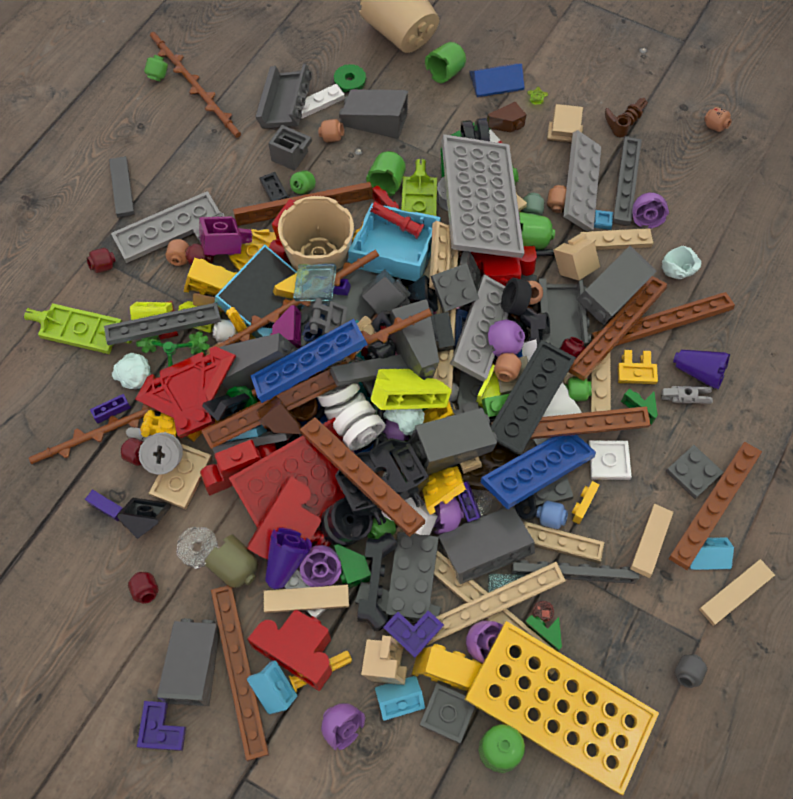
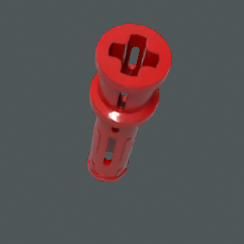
(405, 224)

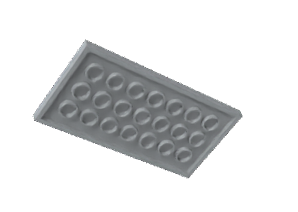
(481, 197)

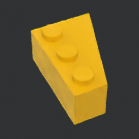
(207, 277)
(446, 667)

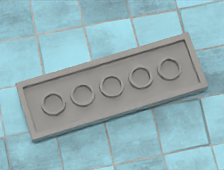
(582, 181)
(163, 227)
(473, 349)

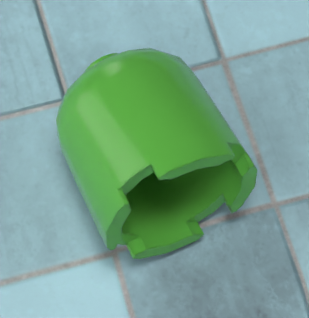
(445, 61)
(387, 172)
(536, 230)
(501, 748)

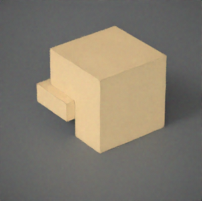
(564, 123)
(577, 258)
(383, 661)

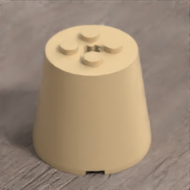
(402, 22)
(316, 232)

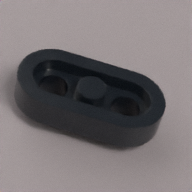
(523, 505)

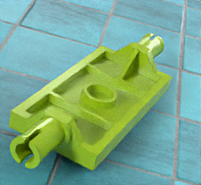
(419, 191)
(73, 327)

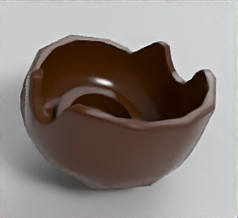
(305, 411)

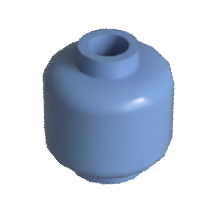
(552, 514)

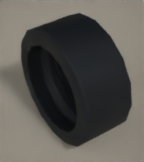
(516, 296)

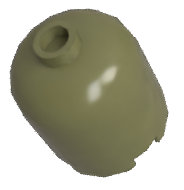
(233, 563)

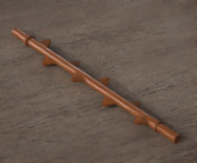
(196, 88)
(258, 322)
(382, 335)
(97, 434)

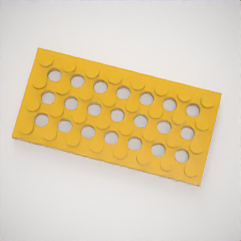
(537, 731)

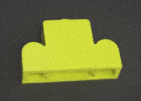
(407, 390)

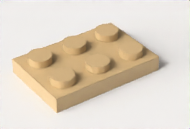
(181, 483)

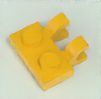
(637, 372)

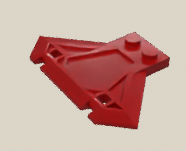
(187, 388)

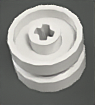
(340, 399)
(358, 425)

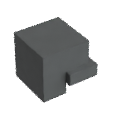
(289, 147)
(384, 292)

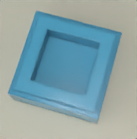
(603, 219)

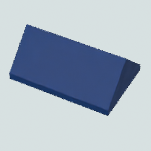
(497, 79)

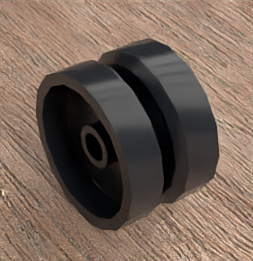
(477, 131)
(342, 526)

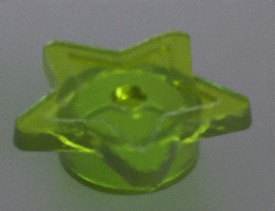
(539, 99)

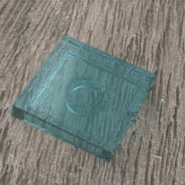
(314, 282)

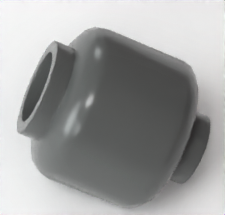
(690, 671)

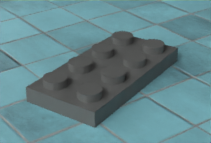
(412, 575)

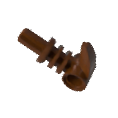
(621, 123)

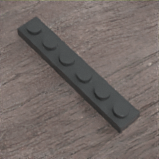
(627, 181)
(162, 323)
(581, 572)

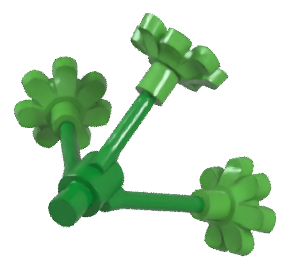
(196, 344)

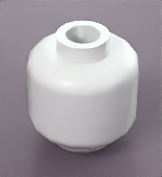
(223, 330)

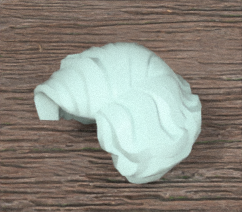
(681, 263)
(132, 371)
(405, 418)

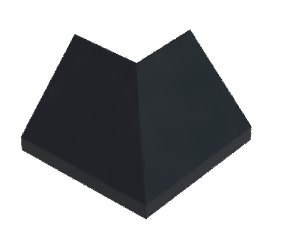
(142, 515)

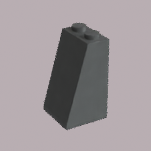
(376, 111)
(616, 285)
(416, 341)
(254, 356)
(453, 440)
(189, 663)

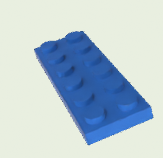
(308, 360)
(537, 468)

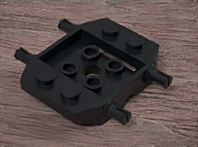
(380, 460)

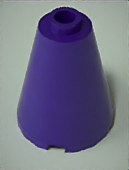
(703, 365)
(285, 555)

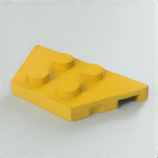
(248, 250)
(443, 487)

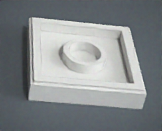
(610, 461)

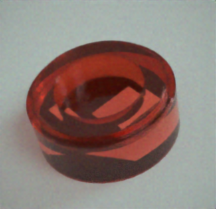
(543, 610)

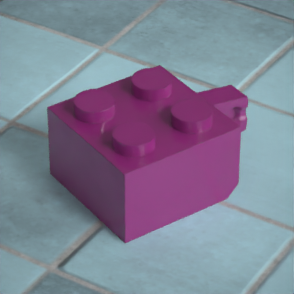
(222, 235)

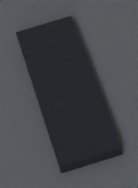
(531, 396)

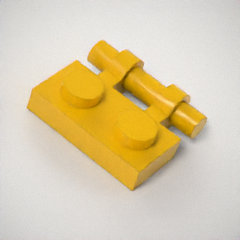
(157, 424)

